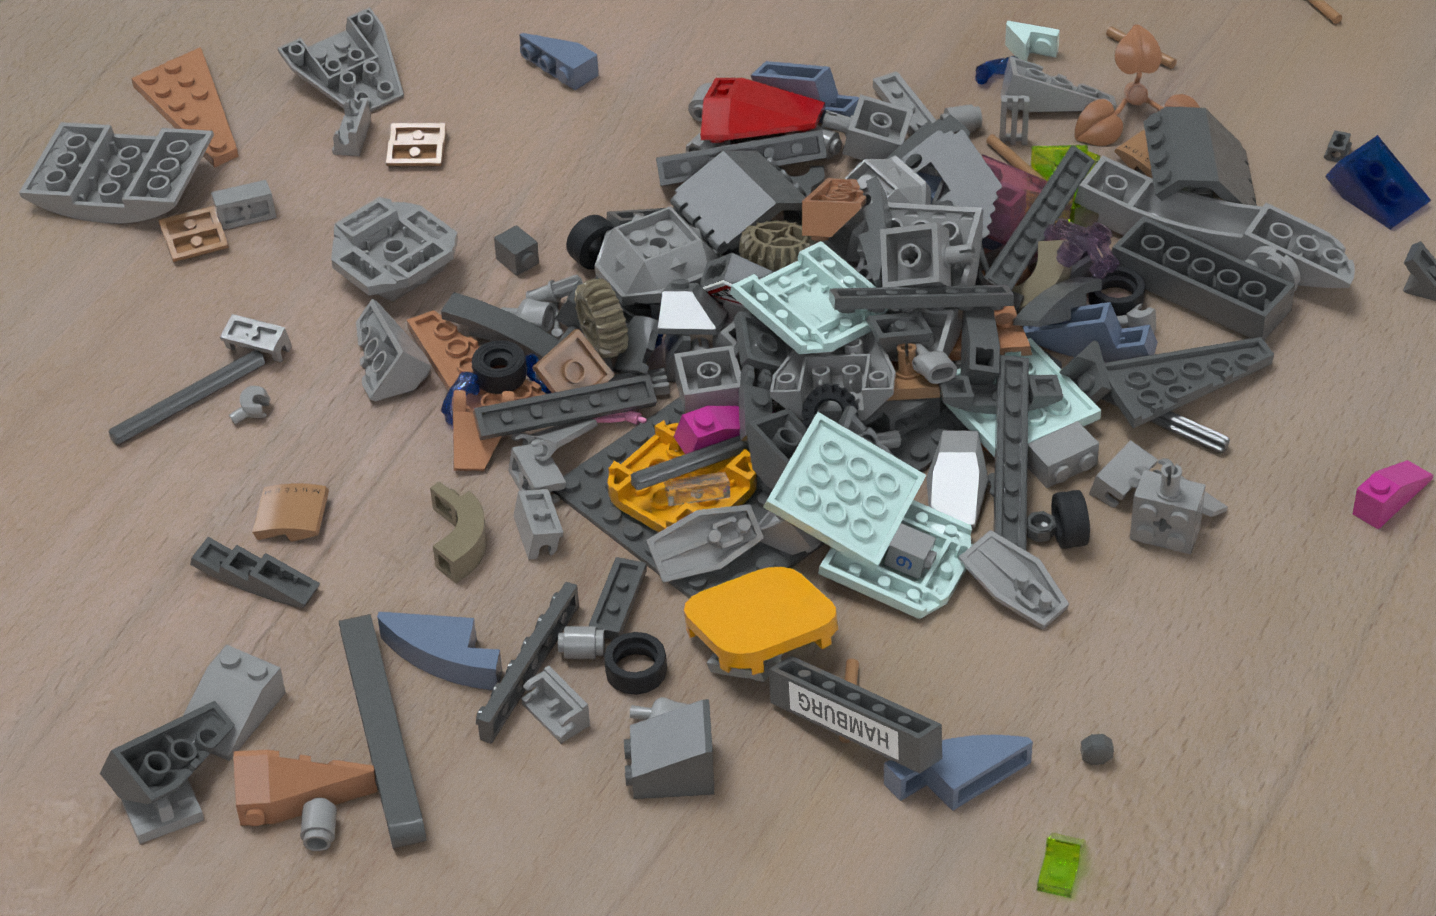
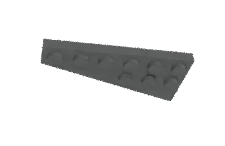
(1165, 381)

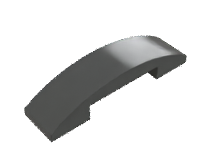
(981, 398)

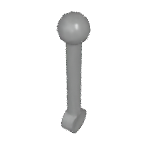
(556, 332)

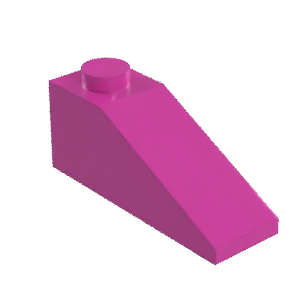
(707, 427)
(1388, 492)

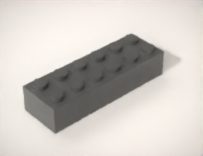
(1205, 279)

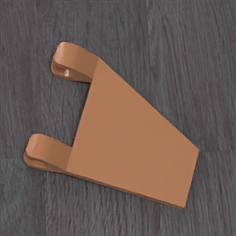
(468, 449)

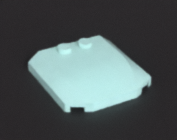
(798, 305)
(901, 590)

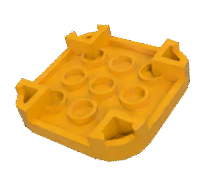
(651, 503)
(760, 617)

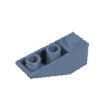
(563, 59)

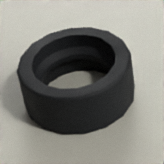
(1125, 279)
(632, 644)

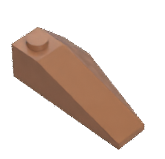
(830, 207)
(277, 787)

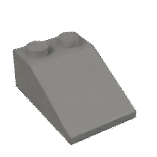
(243, 689)

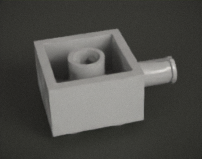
(873, 129)
(929, 248)
(707, 376)
(1167, 510)

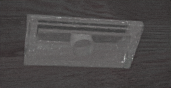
(697, 489)

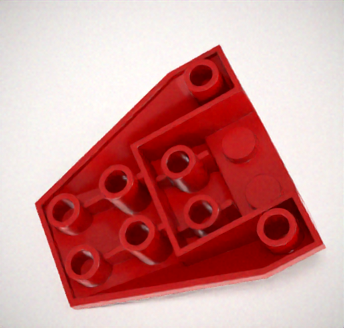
(750, 109)

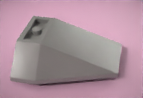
(349, 63)
(858, 366)

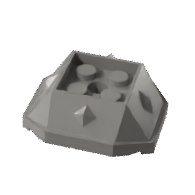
(900, 185)
(391, 247)
(650, 253)

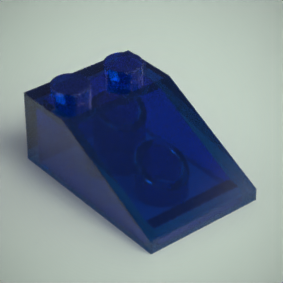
(1377, 184)

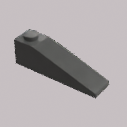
(166, 756)

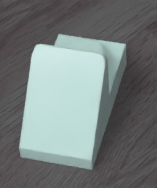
(1028, 38)

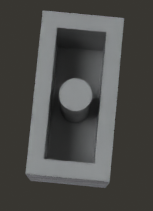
(1062, 454)

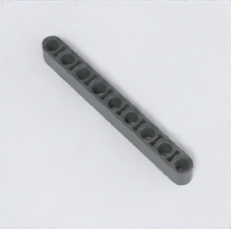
(382, 732)

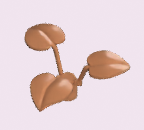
(1134, 54)

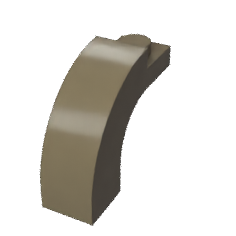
(1046, 274)
(466, 545)

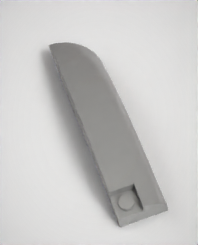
(1125, 196)

